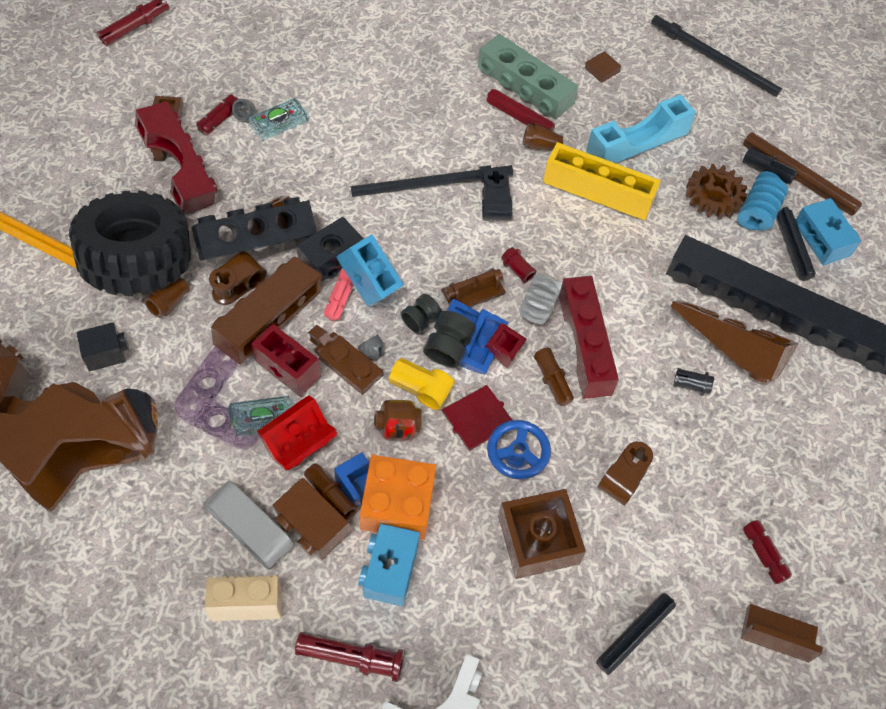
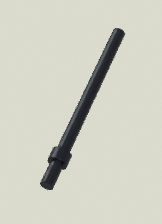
(675, 31)
(426, 181)

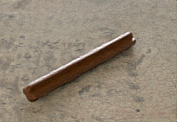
(806, 175)

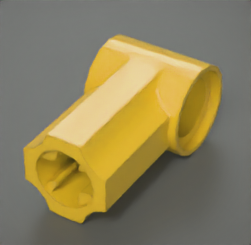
(428, 386)

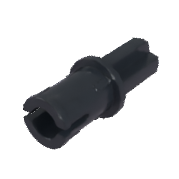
(765, 163)

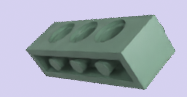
(527, 76)

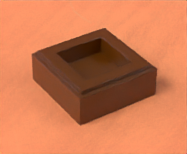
(602, 67)

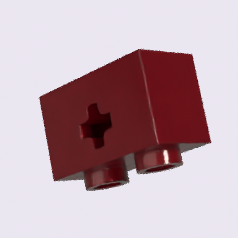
(286, 360)

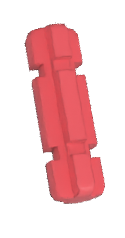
(338, 297)

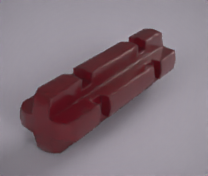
(216, 115)
(767, 552)

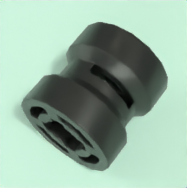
(421, 313)

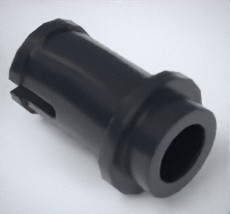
(694, 381)

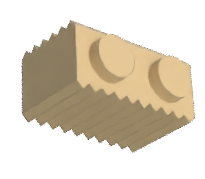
(243, 598)

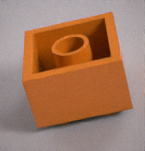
(397, 494)

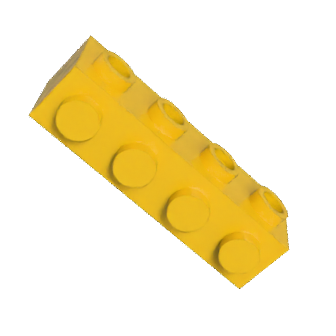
(601, 181)

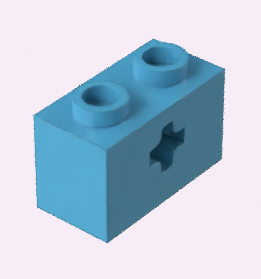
(827, 231)
(370, 270)
(392, 584)

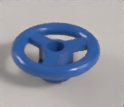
(518, 460)

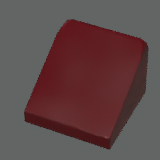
(505, 344)

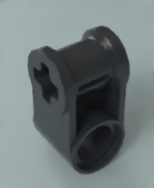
(496, 196)

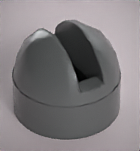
(241, 114)
(372, 347)

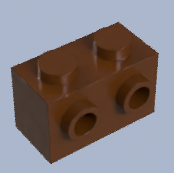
(311, 519)

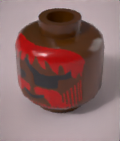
(398, 420)

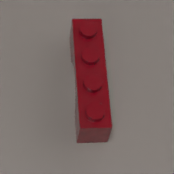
(162, 130)
(595, 359)

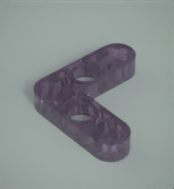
(206, 406)

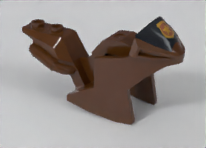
(67, 431)

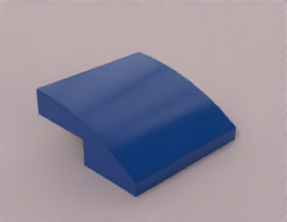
(477, 355)

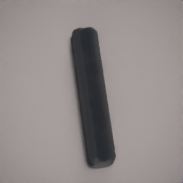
(795, 244)
(635, 633)

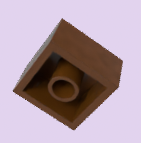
(541, 533)

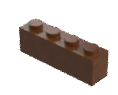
(270, 303)

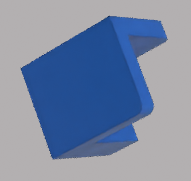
(353, 477)

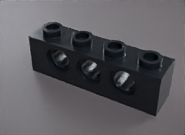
(210, 245)

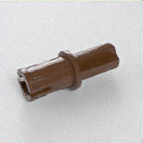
(553, 376)
(331, 491)

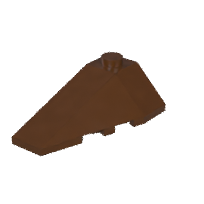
(755, 351)

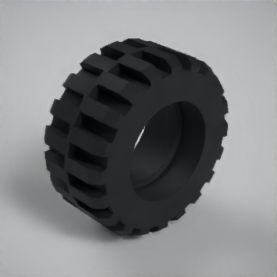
(130, 242)

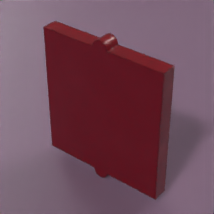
(476, 416)

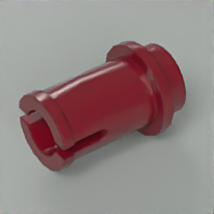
(513, 259)

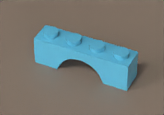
(666, 122)

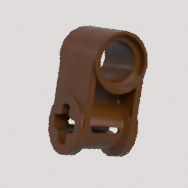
(238, 276)
(625, 475)

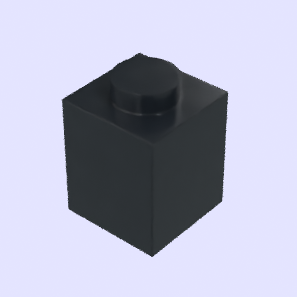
(102, 346)

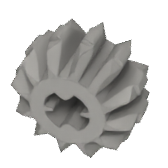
(540, 298)

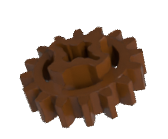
(716, 191)

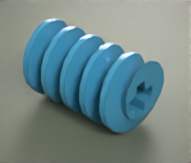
(763, 202)

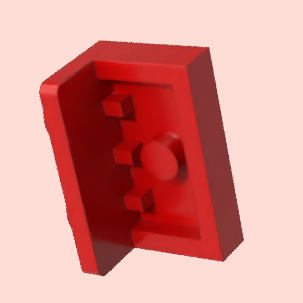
(296, 433)

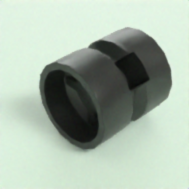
(448, 343)

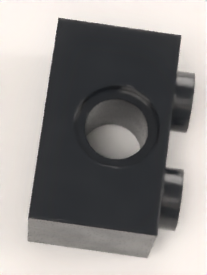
(318, 248)

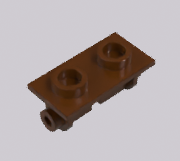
(476, 289)

